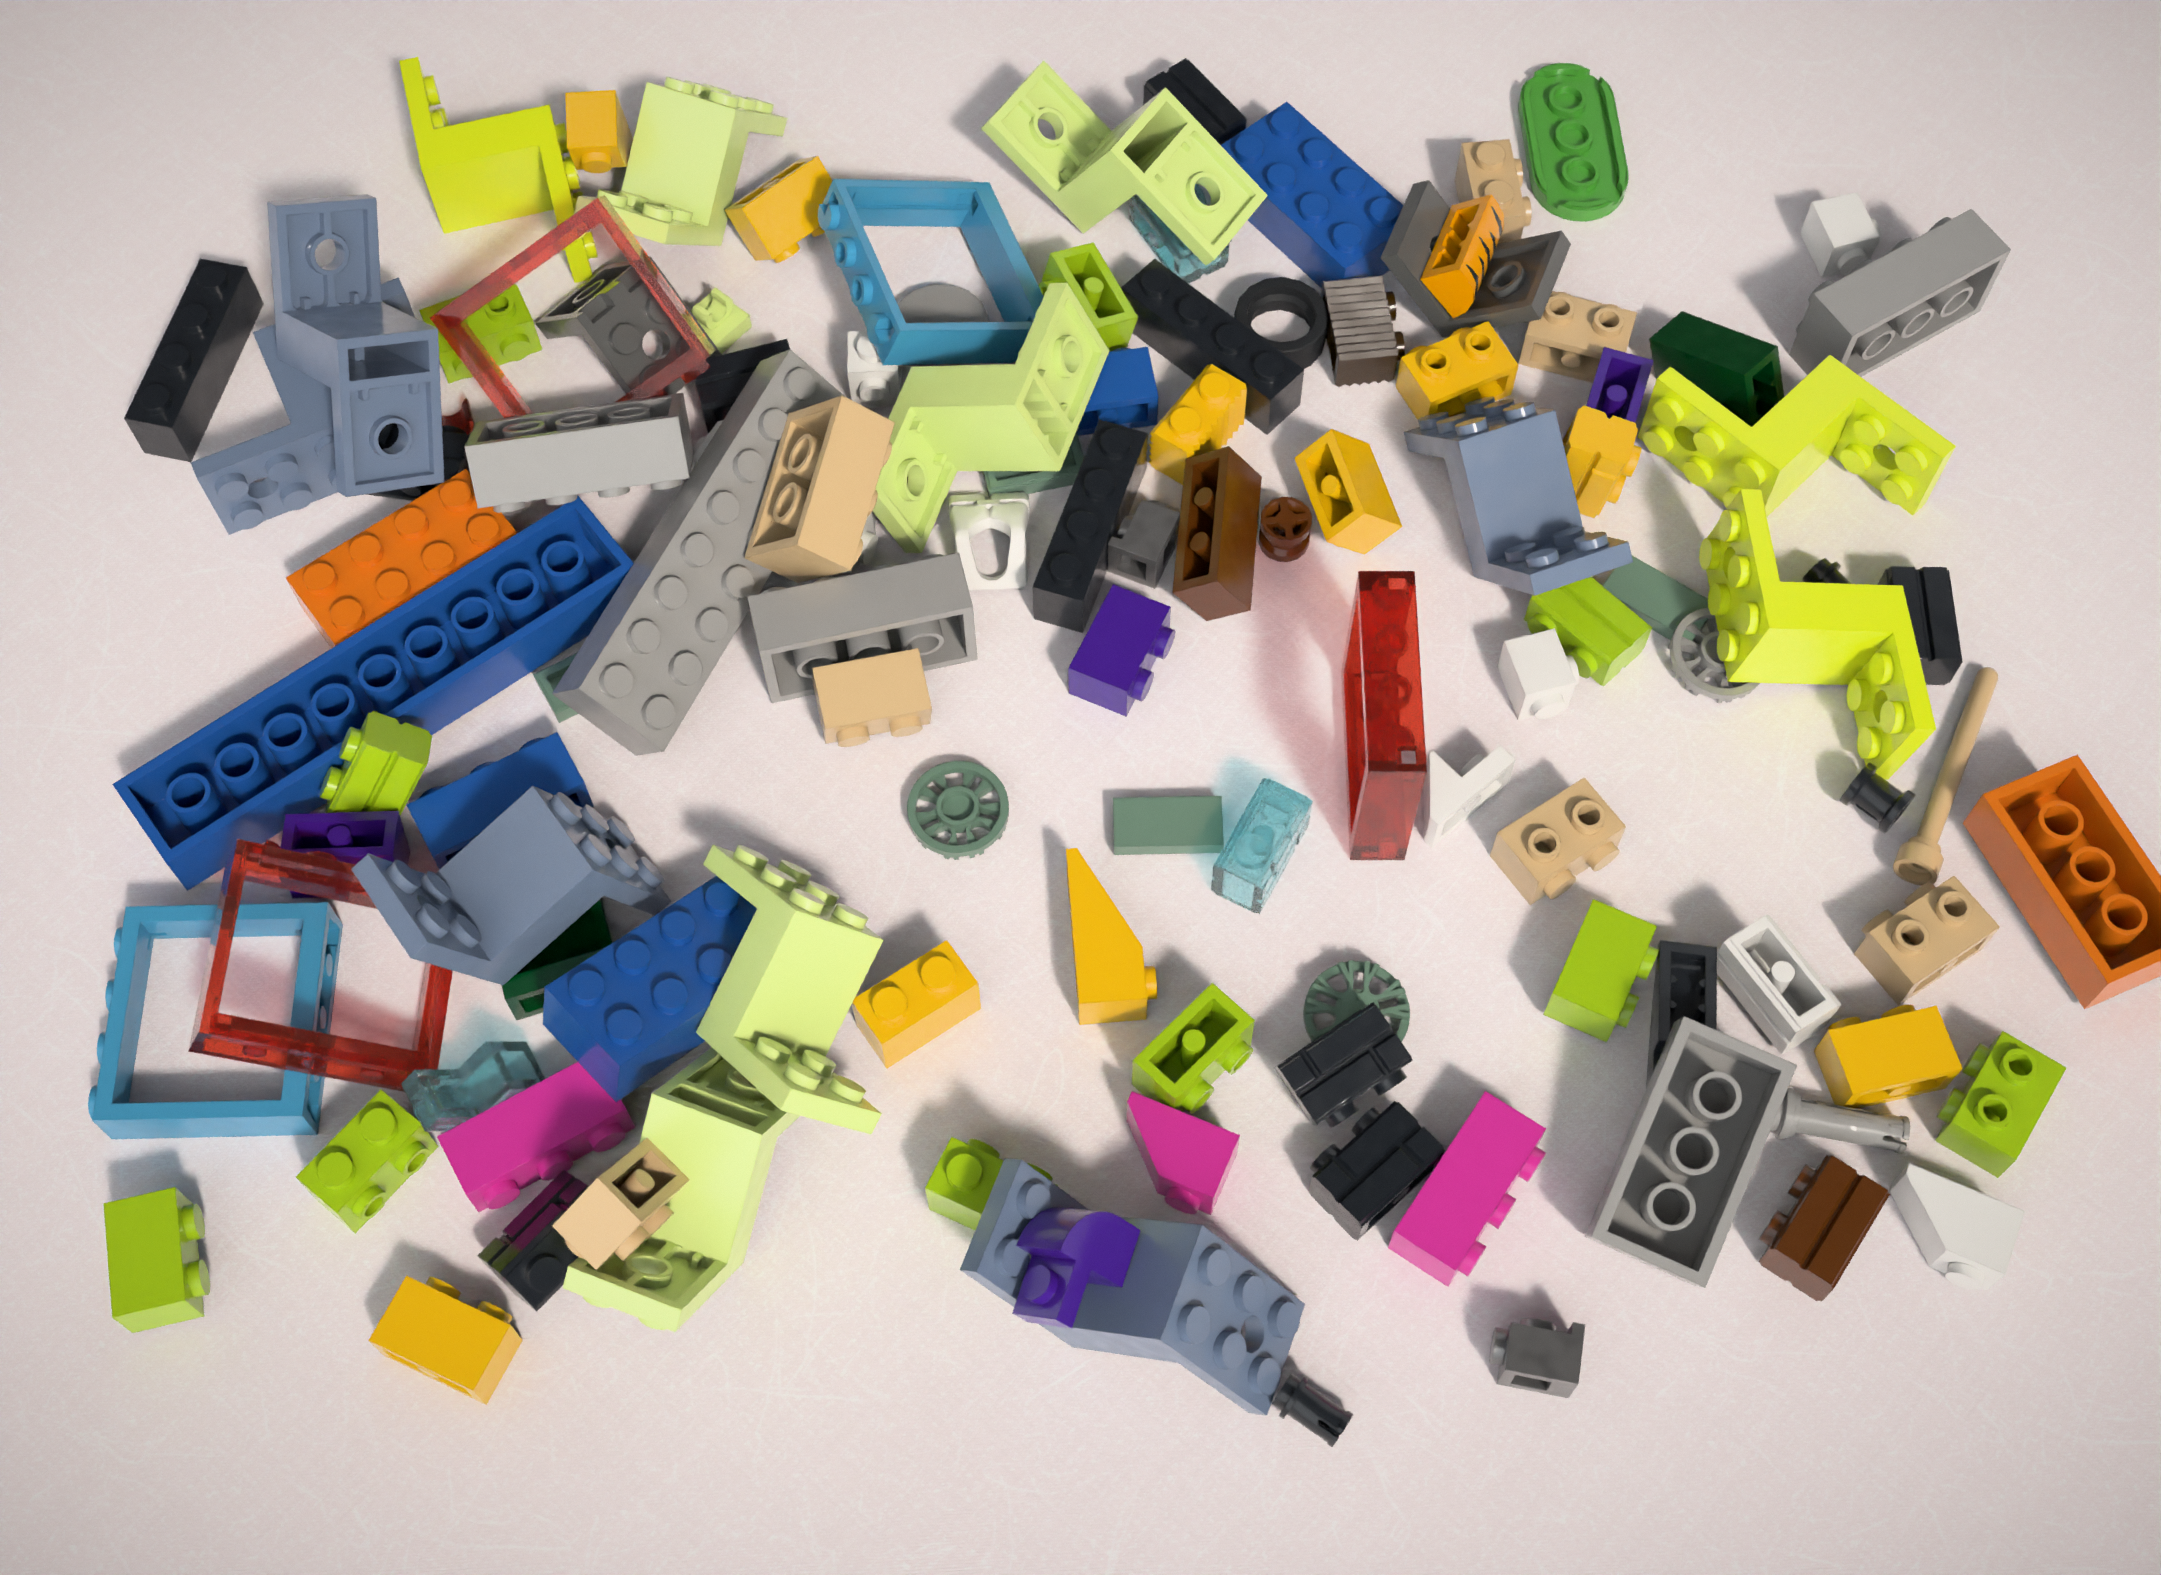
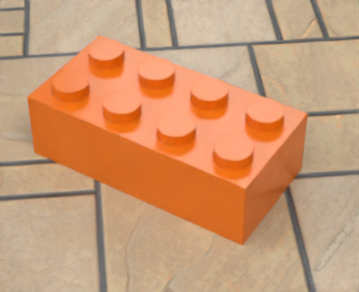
(397, 559)
(2074, 877)

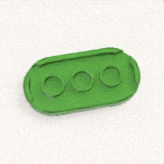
(1573, 142)

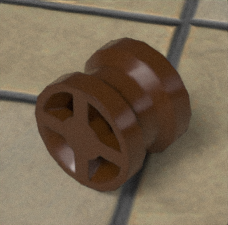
(1292, 518)

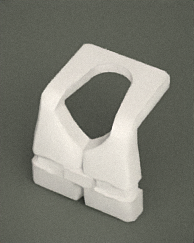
(1001, 512)

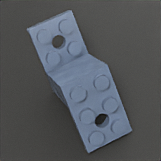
(367, 352)
(293, 458)
(1516, 496)
(512, 887)
(1176, 1303)

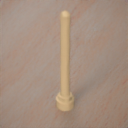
(1921, 856)

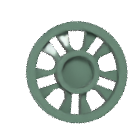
(958, 809)
(1354, 999)

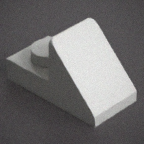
(1455, 796)

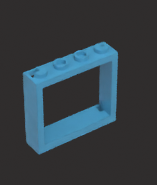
(931, 204)
(125, 996)

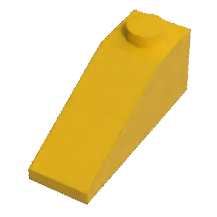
(597, 131)
(1106, 952)

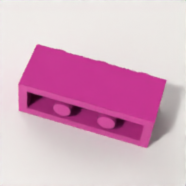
(533, 1136)
(1469, 1190)

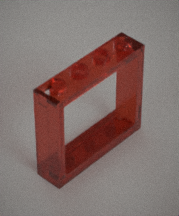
(482, 366)
(1382, 715)
(292, 1047)

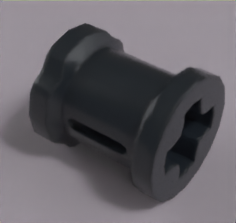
(1877, 797)

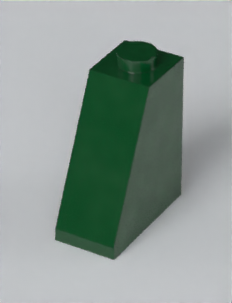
(1721, 362)

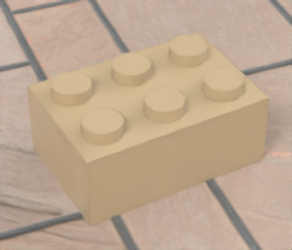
(820, 490)

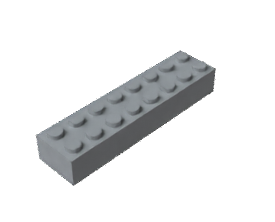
(692, 575)

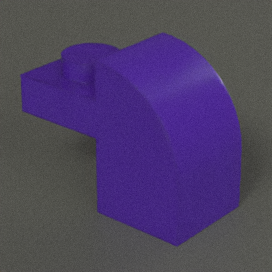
(1067, 1253)

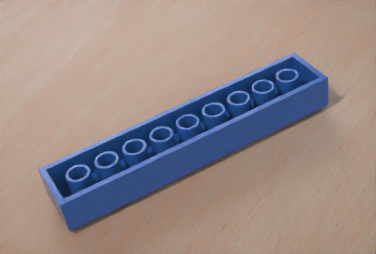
(413, 664)

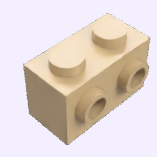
(1491, 169)
(1574, 334)
(872, 697)
(1558, 842)
(1925, 938)
(622, 1206)

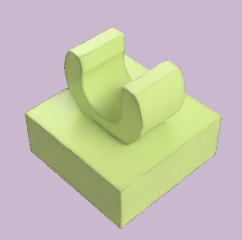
(721, 319)

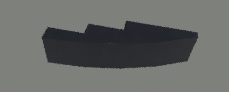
(1682, 987)

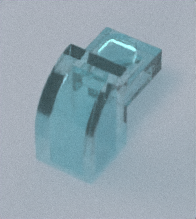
(485, 1079)

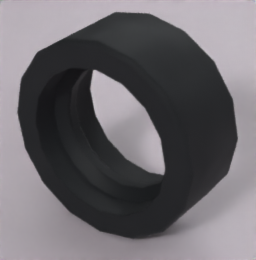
(1292, 297)

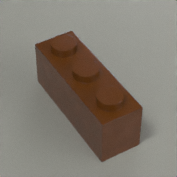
(1217, 534)

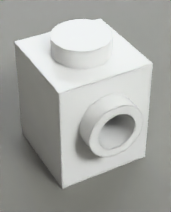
(1839, 234)
(868, 379)
(1537, 675)

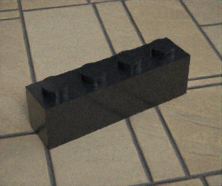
(1198, 333)
(194, 360)
(1092, 515)

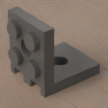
(1514, 282)
(613, 316)

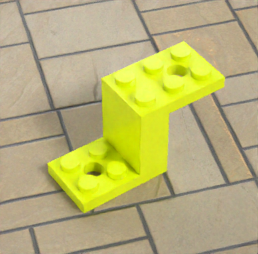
(494, 165)
(1819, 418)
(1816, 635)

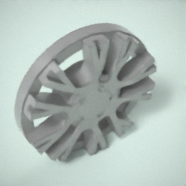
(1706, 658)

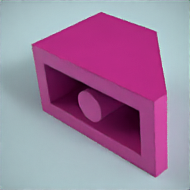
(1182, 1153)

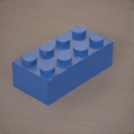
(1318, 200)
(648, 991)

